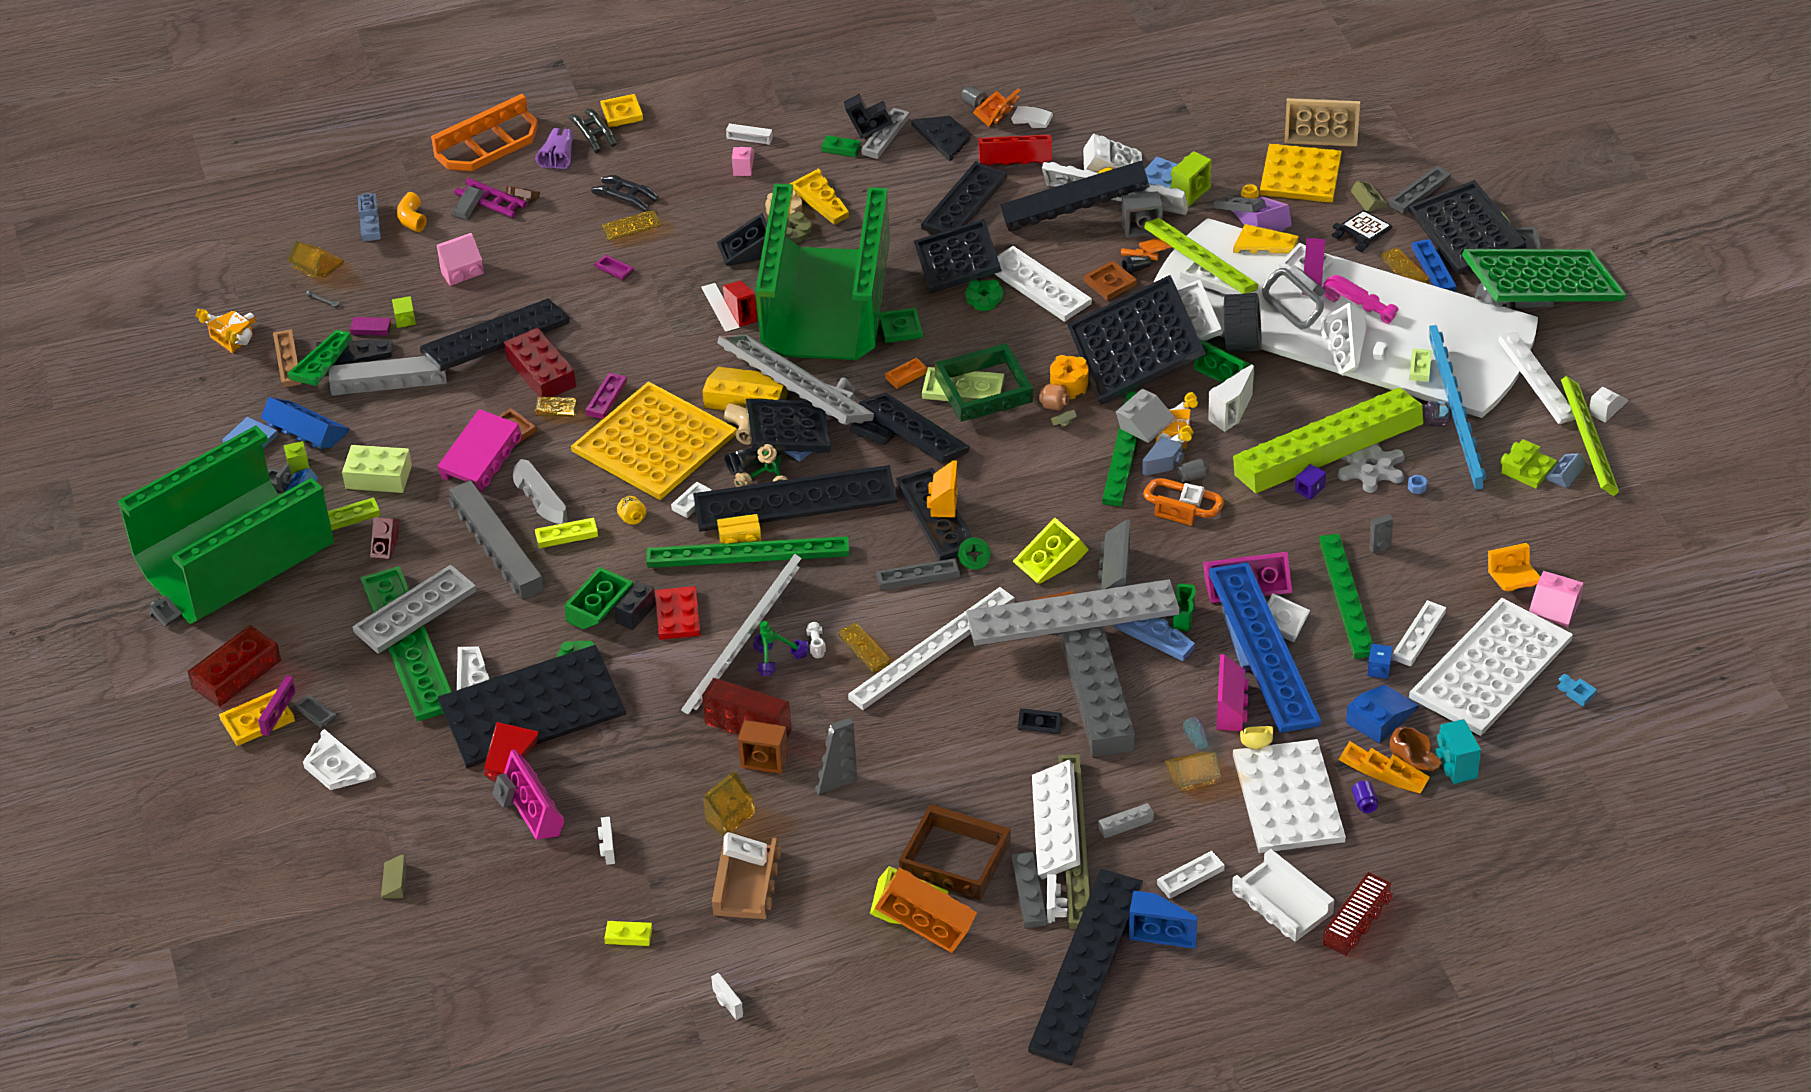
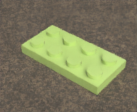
(969, 385)

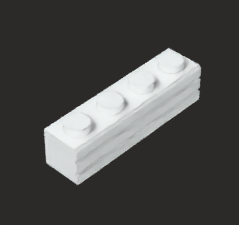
(749, 134)

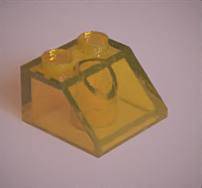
(313, 260)
(1193, 769)
(728, 804)

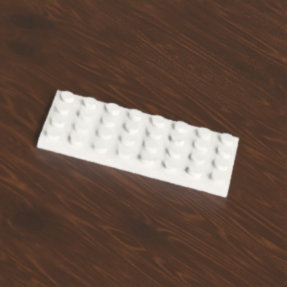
(1491, 666)

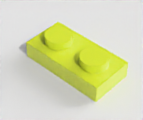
(628, 933)

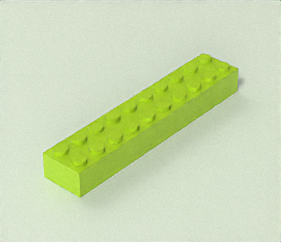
(1328, 439)

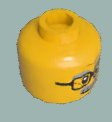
(631, 508)

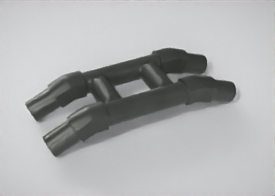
(590, 134)

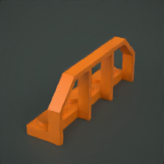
(479, 123)

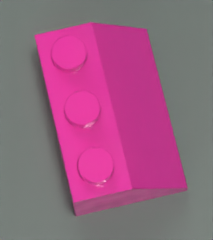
(1231, 695)

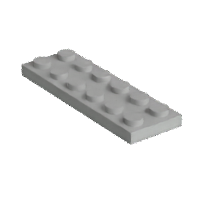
(414, 609)

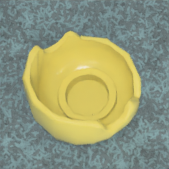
(1257, 737)

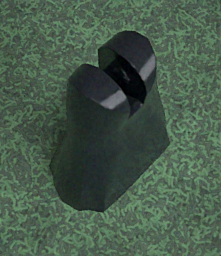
(741, 460)

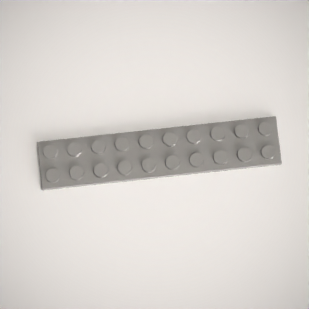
(795, 379)
(1072, 612)

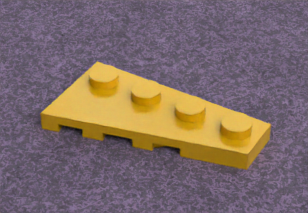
(819, 195)

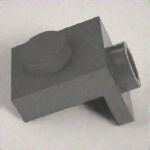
(281, 477)
(504, 791)

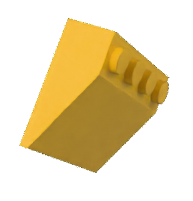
(737, 385)

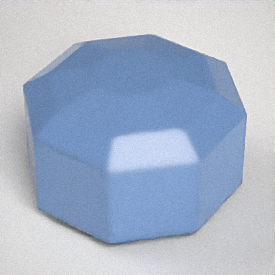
(1417, 484)

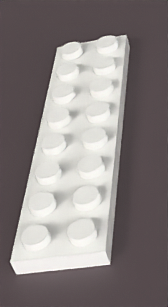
(1056, 175)

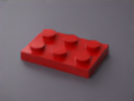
(677, 612)

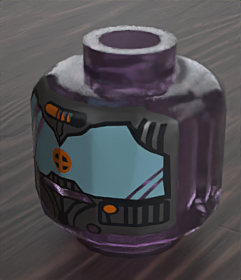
(1436, 413)

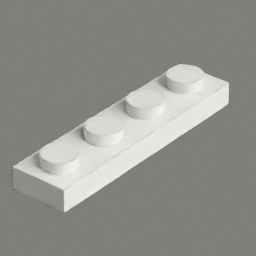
(1419, 633)

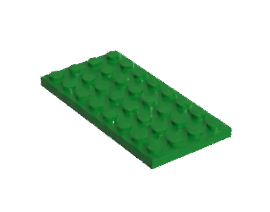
(1543, 275)

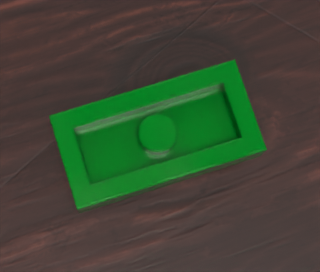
(840, 146)

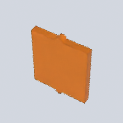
(1154, 245)

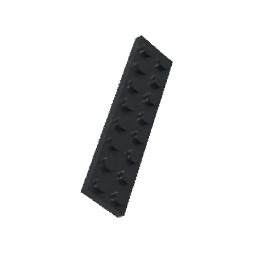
(492, 334)

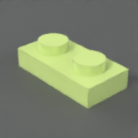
(1420, 365)

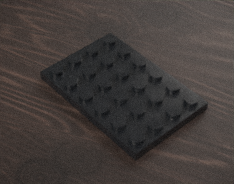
(1462, 221)

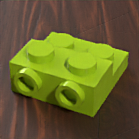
(1527, 463)

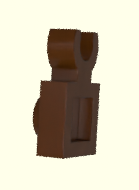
(525, 194)

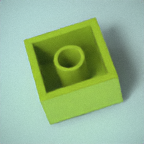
(1192, 176)

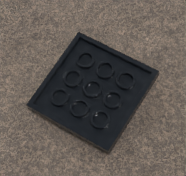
(957, 256)
(787, 425)

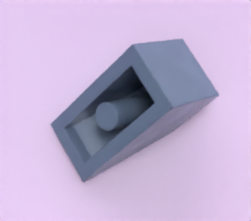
(1163, 457)

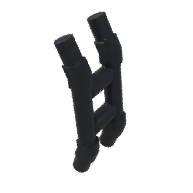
(630, 196)

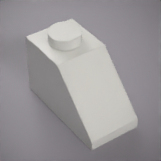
(1606, 404)

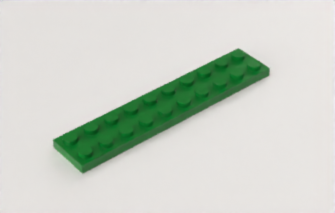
(413, 654)

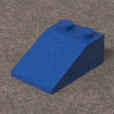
(1379, 712)
(1161, 921)

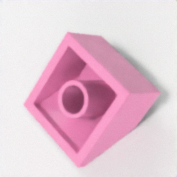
(460, 259)
(1556, 598)

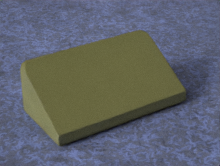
(1368, 196)
(394, 878)

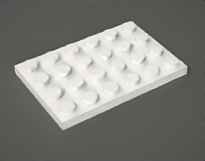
(1288, 796)

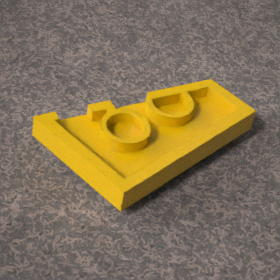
(1258, 238)

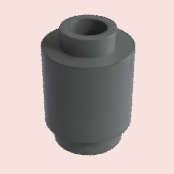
(973, 96)
(1193, 470)

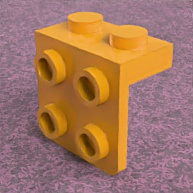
(1512, 567)

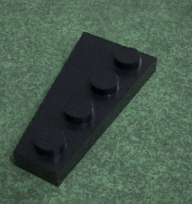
(365, 350)

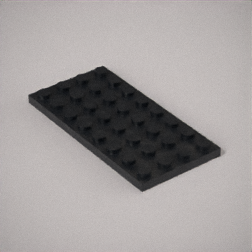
(544, 697)

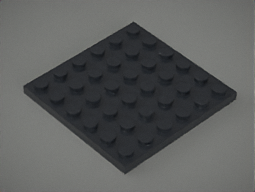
(1136, 339)

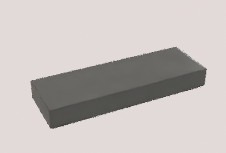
(1239, 204)

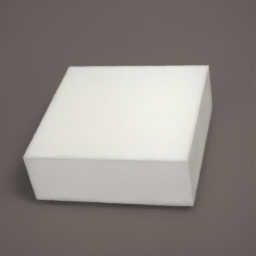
(1192, 494)

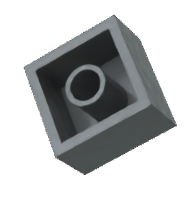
(1138, 210)

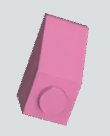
(742, 161)

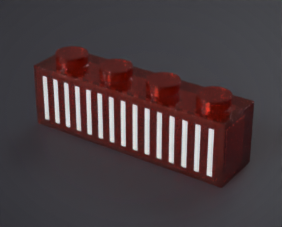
(1357, 914)

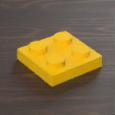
(621, 110)

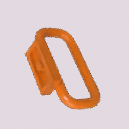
(1178, 510)

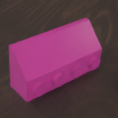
(1269, 570)
(532, 799)

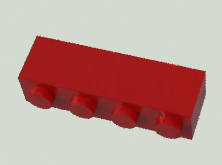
(1015, 149)

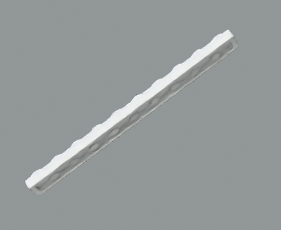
(922, 654)

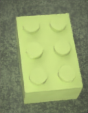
(377, 468)

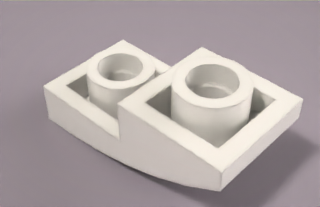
(1034, 116)

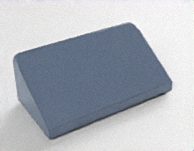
(1566, 469)

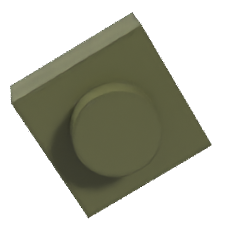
(1064, 418)

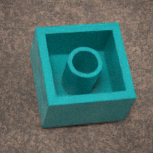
(1458, 751)

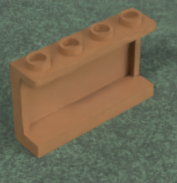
(745, 887)

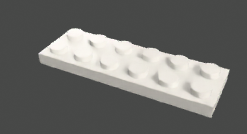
(1041, 284)
(1055, 819)

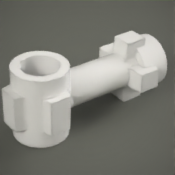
(817, 645)

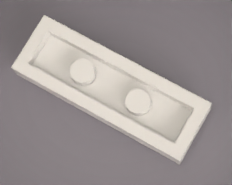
(1190, 874)

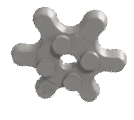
(1370, 474)

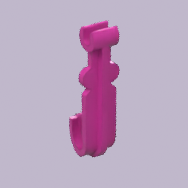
(1338, 285)

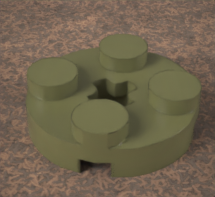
(802, 226)

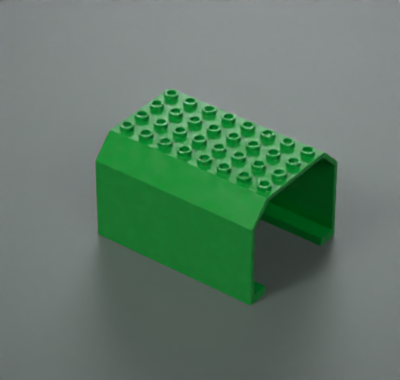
(822, 298)
(222, 526)

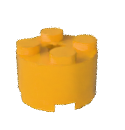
(1071, 374)

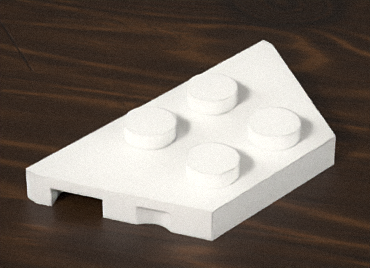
(336, 764)

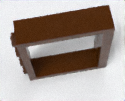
(963, 825)

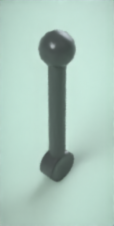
(335, 304)

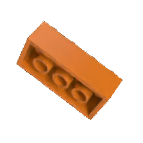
(925, 910)

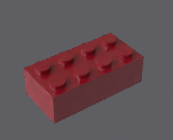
(540, 364)

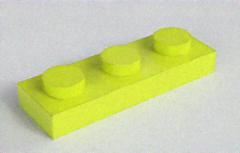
(566, 532)

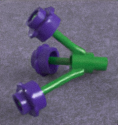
(764, 642)

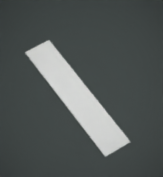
(720, 307)

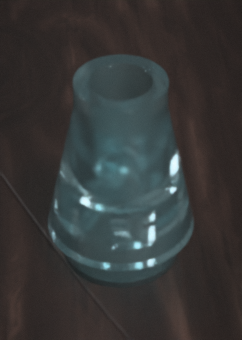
(1195, 732)

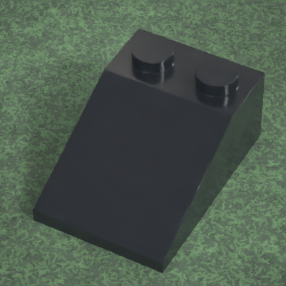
(745, 242)

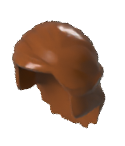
(1414, 749)

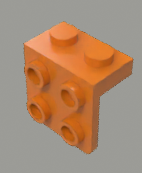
(995, 106)

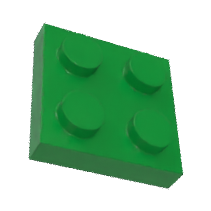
(900, 325)

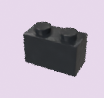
(635, 605)

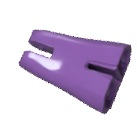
(556, 150)

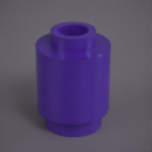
(1365, 796)

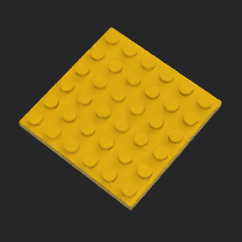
(654, 440)

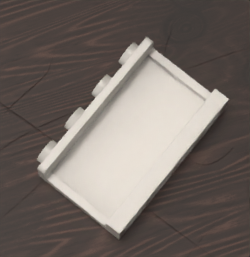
(1284, 896)

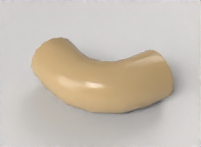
(737, 415)

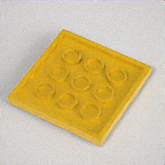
(1300, 173)

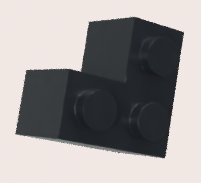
(867, 119)

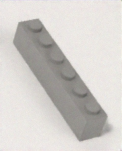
(384, 375)

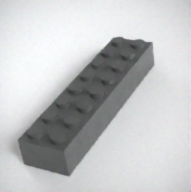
(1097, 691)

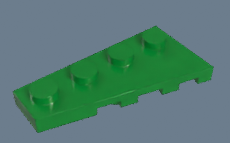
(321, 359)

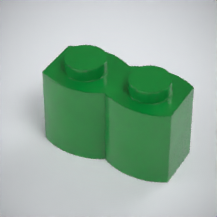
(1185, 597)

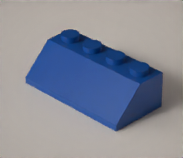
(303, 423)

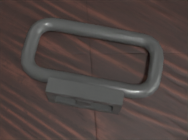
(1305, 284)

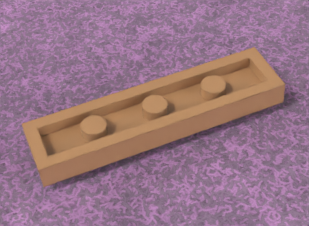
(285, 355)

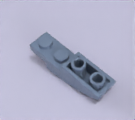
(369, 217)

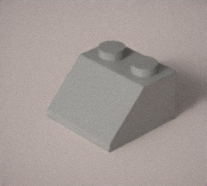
(1144, 416)

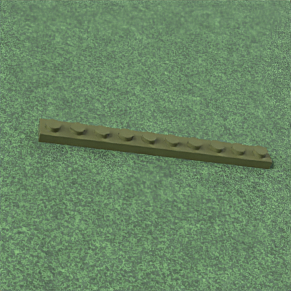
(1077, 877)

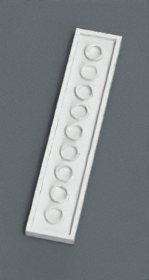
(744, 633)

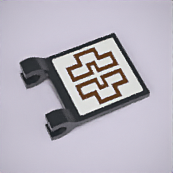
(1363, 227)

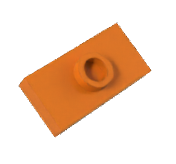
(906, 373)

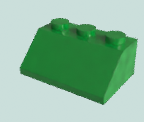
(1219, 363)
(596, 598)

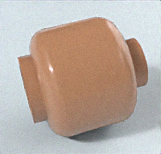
(1054, 397)

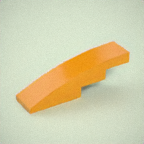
(1391, 771)

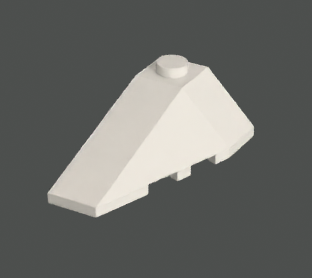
(1345, 336)

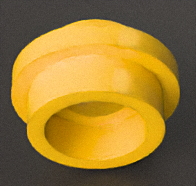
(1250, 191)

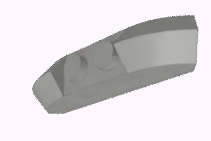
(543, 497)

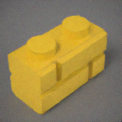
(739, 529)

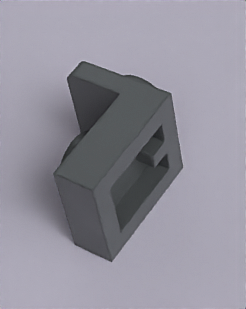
(164, 611)

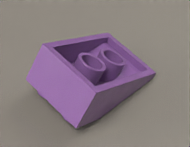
(1273, 216)

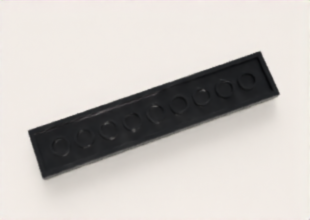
(797, 497)
(1085, 968)

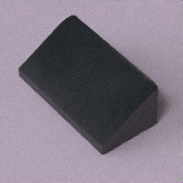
(1040, 721)

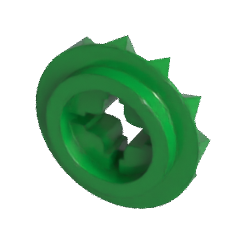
(980, 547)

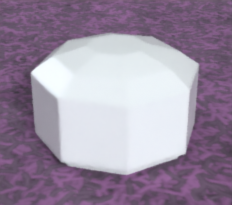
(1380, 351)

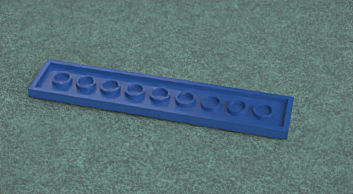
(1264, 648)

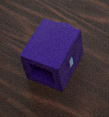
(1310, 481)

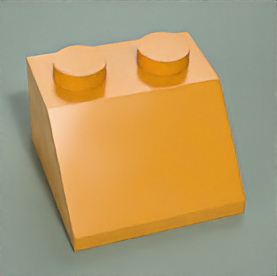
(944, 491)

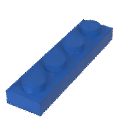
(1433, 265)

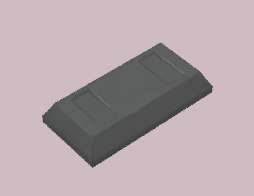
(467, 203)
(315, 711)

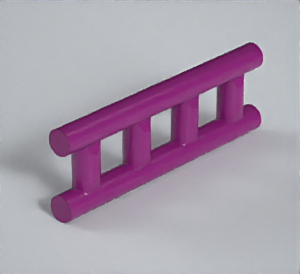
(500, 197)

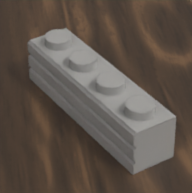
(1126, 820)

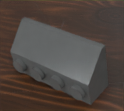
(1115, 557)

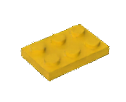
(243, 720)

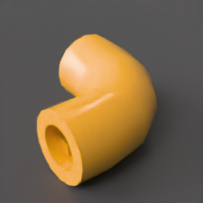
(407, 212)

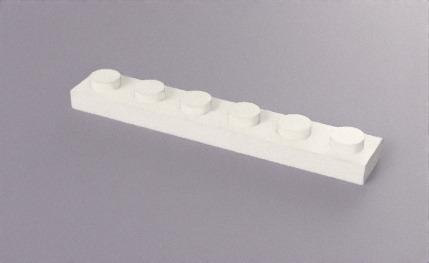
(1537, 377)

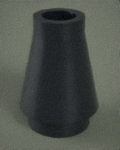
(1135, 263)

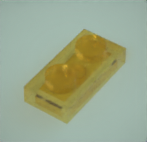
(556, 406)

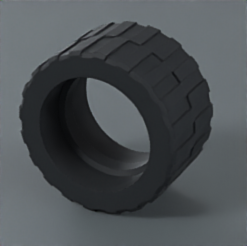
(1242, 322)

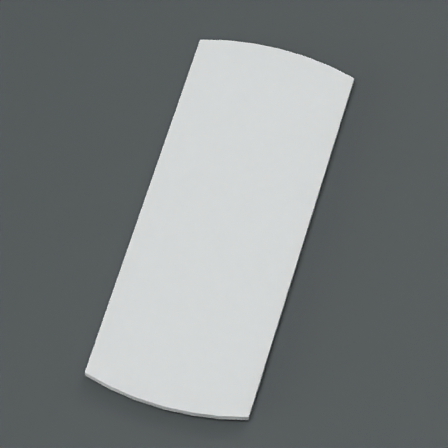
(1467, 323)

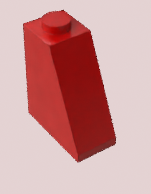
(740, 302)
(504, 740)

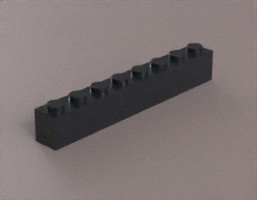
(1075, 195)

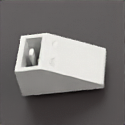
(1105, 153)
(1230, 399)

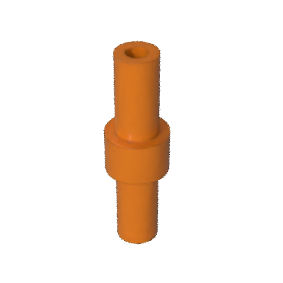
(1139, 252)

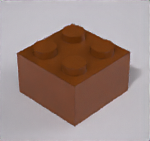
(763, 747)

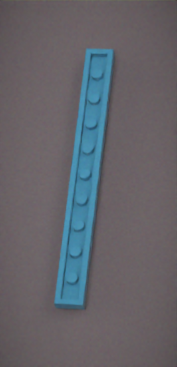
(1458, 412)

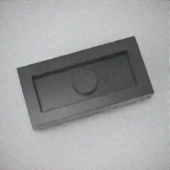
(1381, 533)

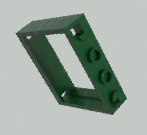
(976, 361)

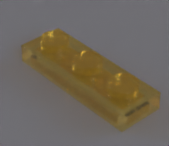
(630, 225)
(1403, 265)
(864, 647)

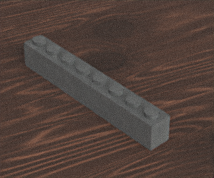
(495, 540)

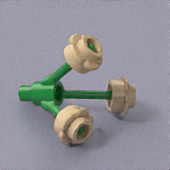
(767, 455)

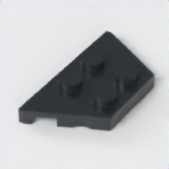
(943, 134)

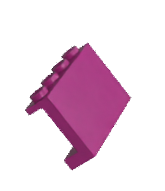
(480, 449)

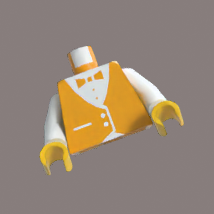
(228, 329)
(1180, 428)

